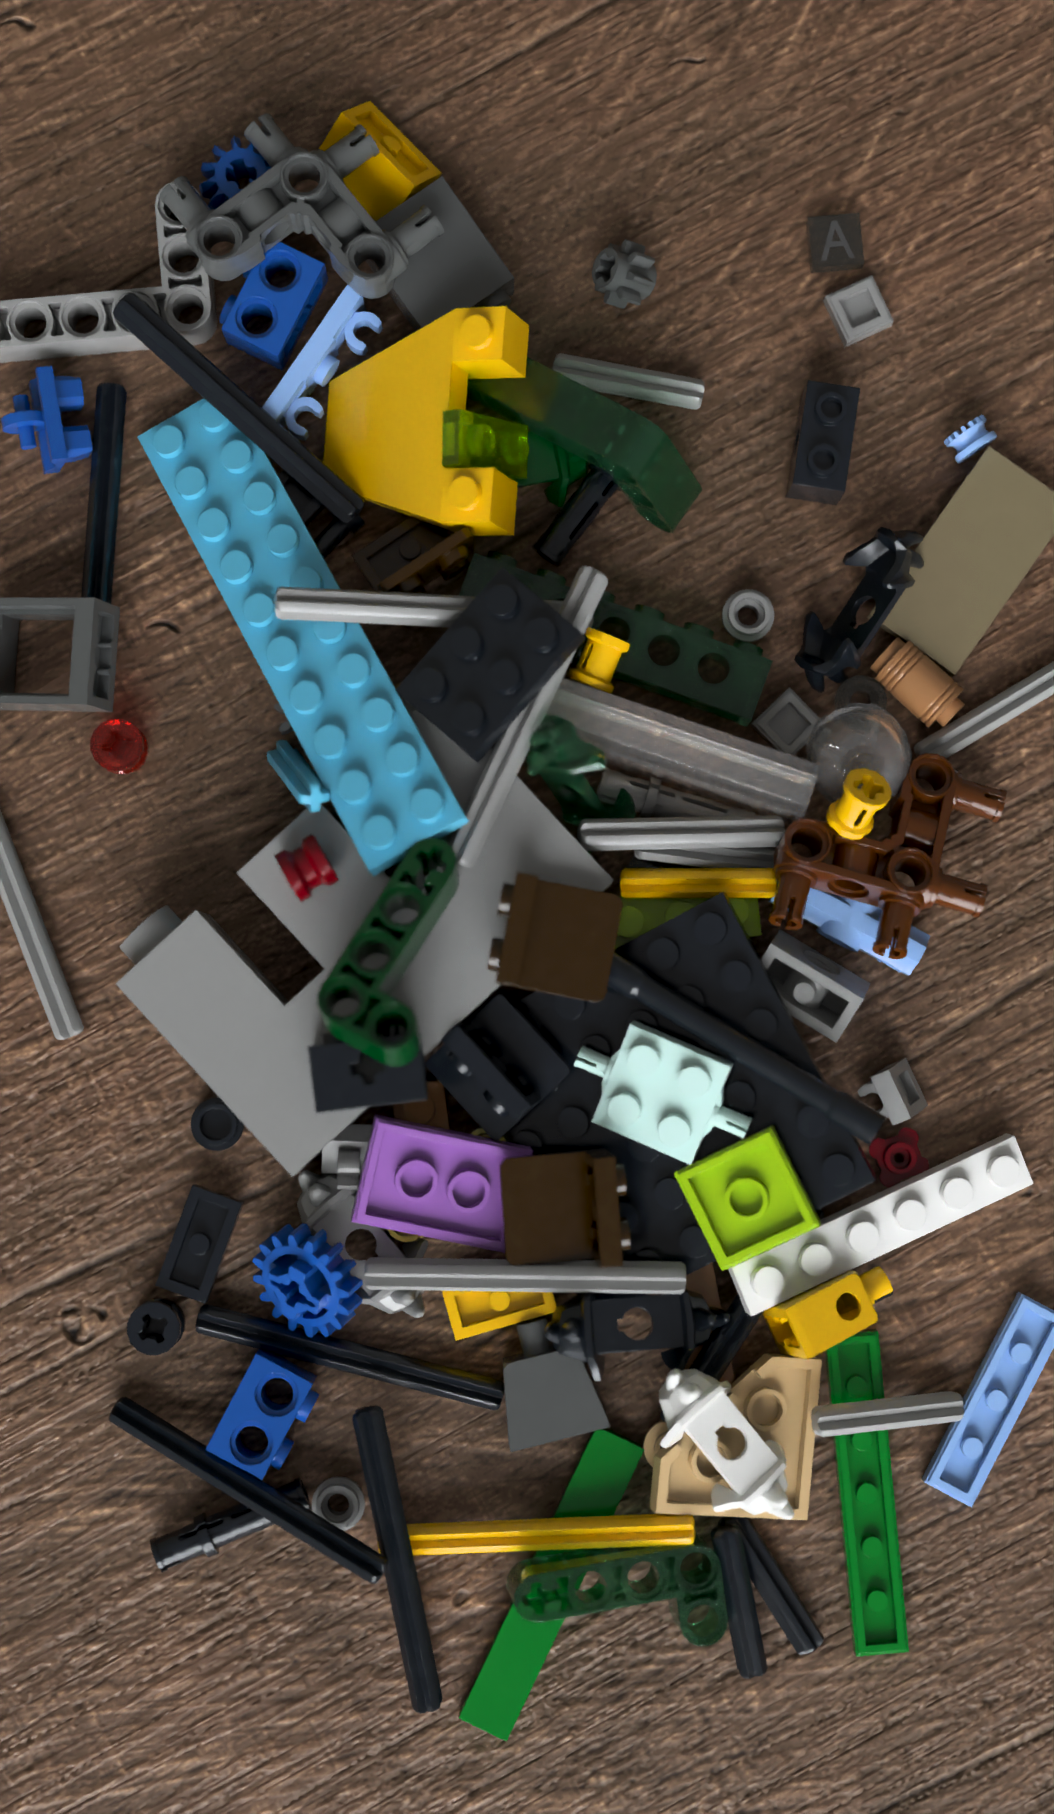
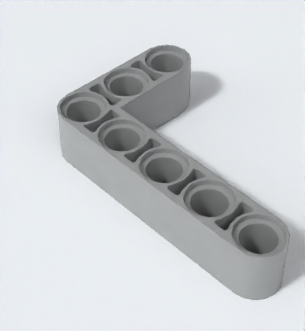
(110, 336)

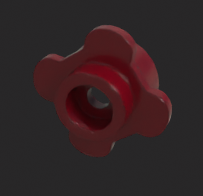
(884, 1151)

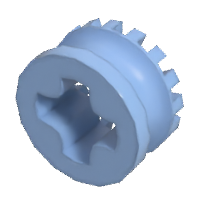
(971, 439)

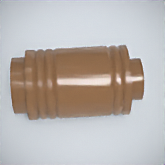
(918, 683)

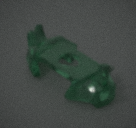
(563, 759)

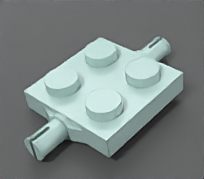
(662, 1092)

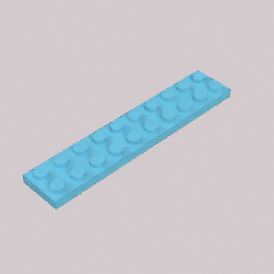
(318, 670)

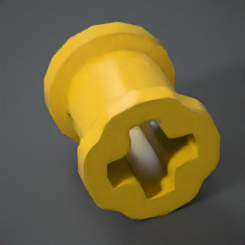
(599, 660)
(858, 803)

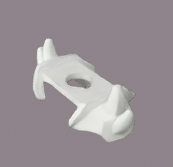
(700, 1407)

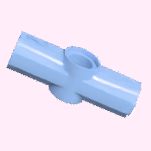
(856, 927)

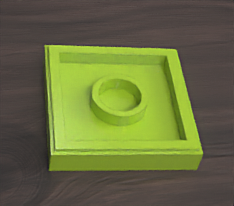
(747, 1198)

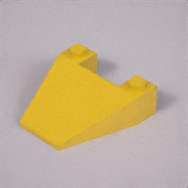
(389, 421)

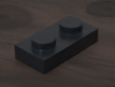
(199, 1243)

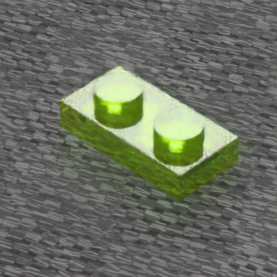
(483, 442)

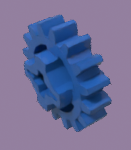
(307, 1280)

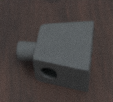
(547, 1392)

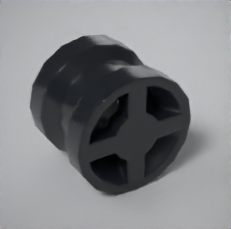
(165, 1320)

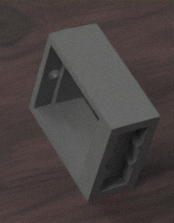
(91, 655)

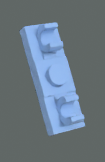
(318, 361)

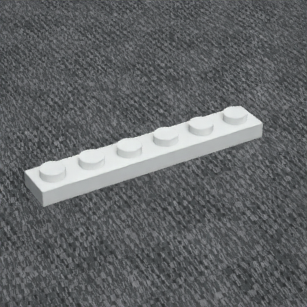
(882, 1223)

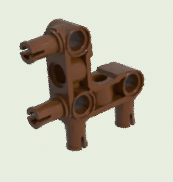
(867, 867)

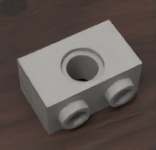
(813, 985)

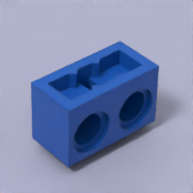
(286, 306)
(254, 1408)

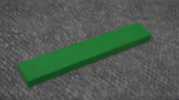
(867, 1504)
(524, 1645)

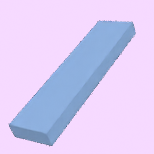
(993, 1401)

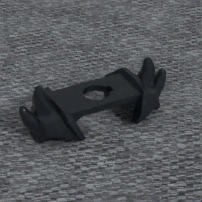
(886, 578)
(590, 1327)

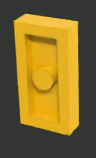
(488, 1310)

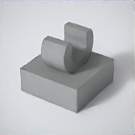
(897, 1091)
(346, 1155)

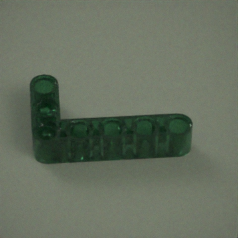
(600, 432)

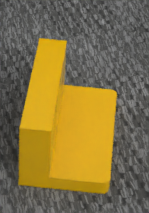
(391, 175)

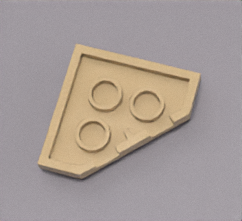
(778, 1403)

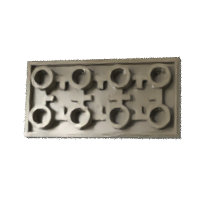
(973, 560)

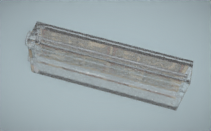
(688, 753)

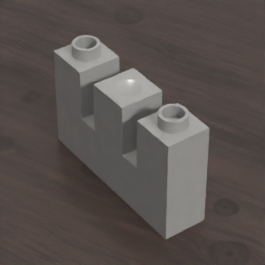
(254, 1040)

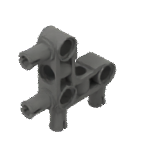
(273, 210)

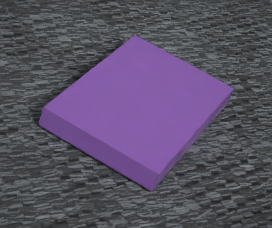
(433, 1183)

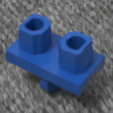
(50, 397)

